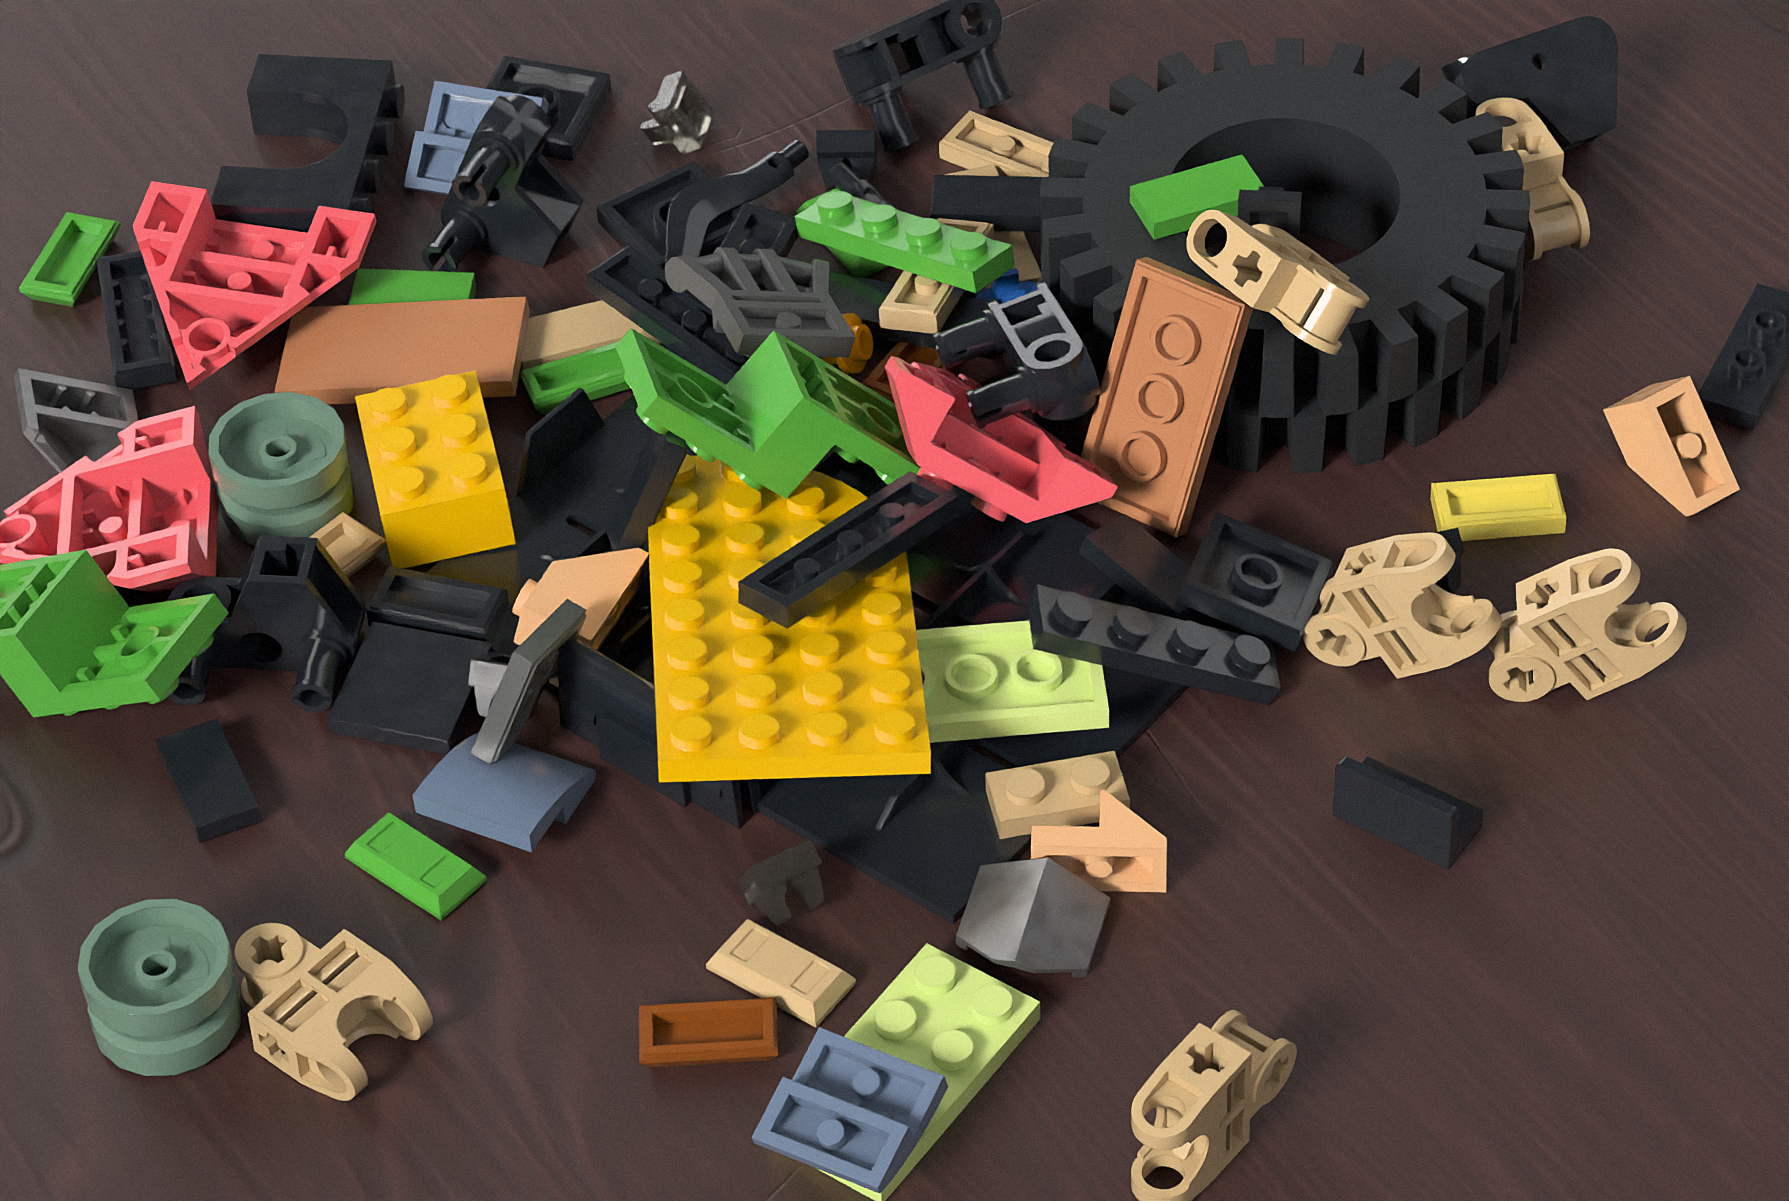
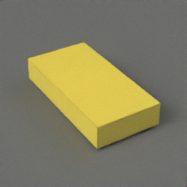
(1499, 507)

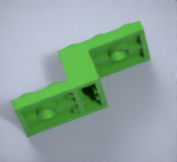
(770, 417)
(80, 646)

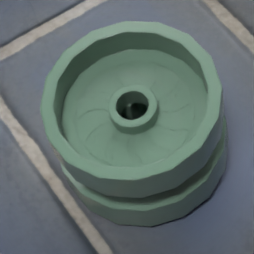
(280, 466)
(160, 987)

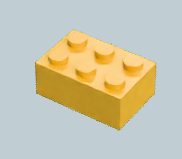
(435, 470)

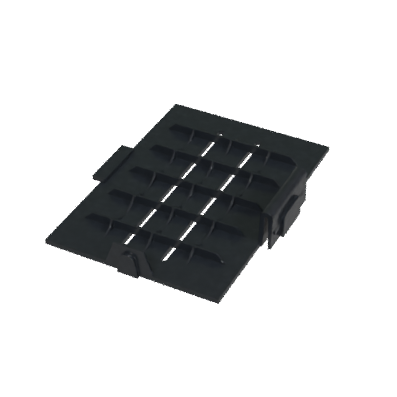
(903, 830)

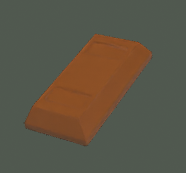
(708, 1032)

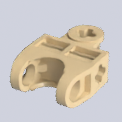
(1555, 210)
(1279, 277)
(1392, 608)
(1580, 630)
(321, 1002)
(1205, 1103)

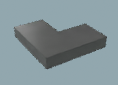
(526, 673)

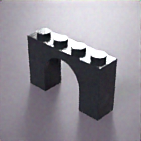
(322, 99)

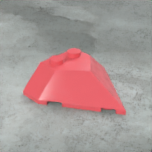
(233, 280)
(1006, 465)
(137, 510)

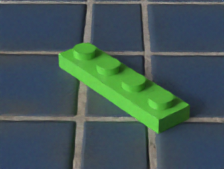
(905, 241)

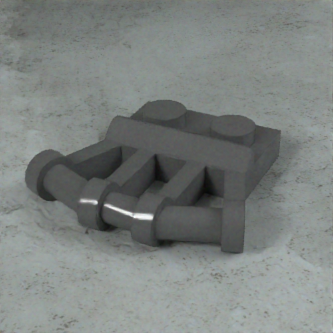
(748, 316)

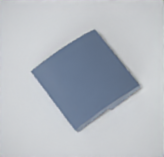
(447, 132)
(503, 799)
(851, 1111)

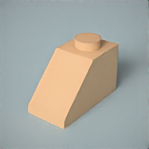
(1673, 444)
(596, 582)

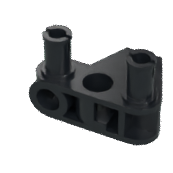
(913, 45)
(1559, 72)
(506, 192)
(1043, 355)
(287, 599)

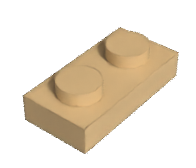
(1053, 793)

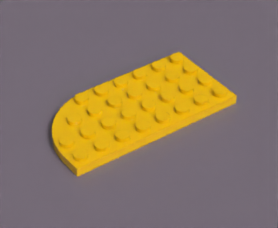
(763, 698)

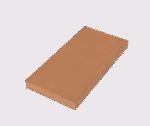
(392, 345)
(1165, 392)

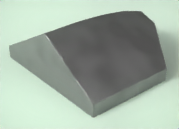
(72, 416)
(1034, 917)

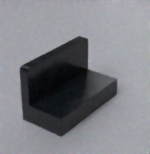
(1404, 810)

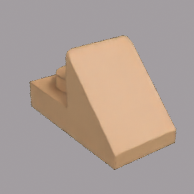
(1116, 856)

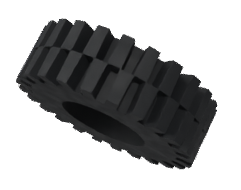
(1377, 170)

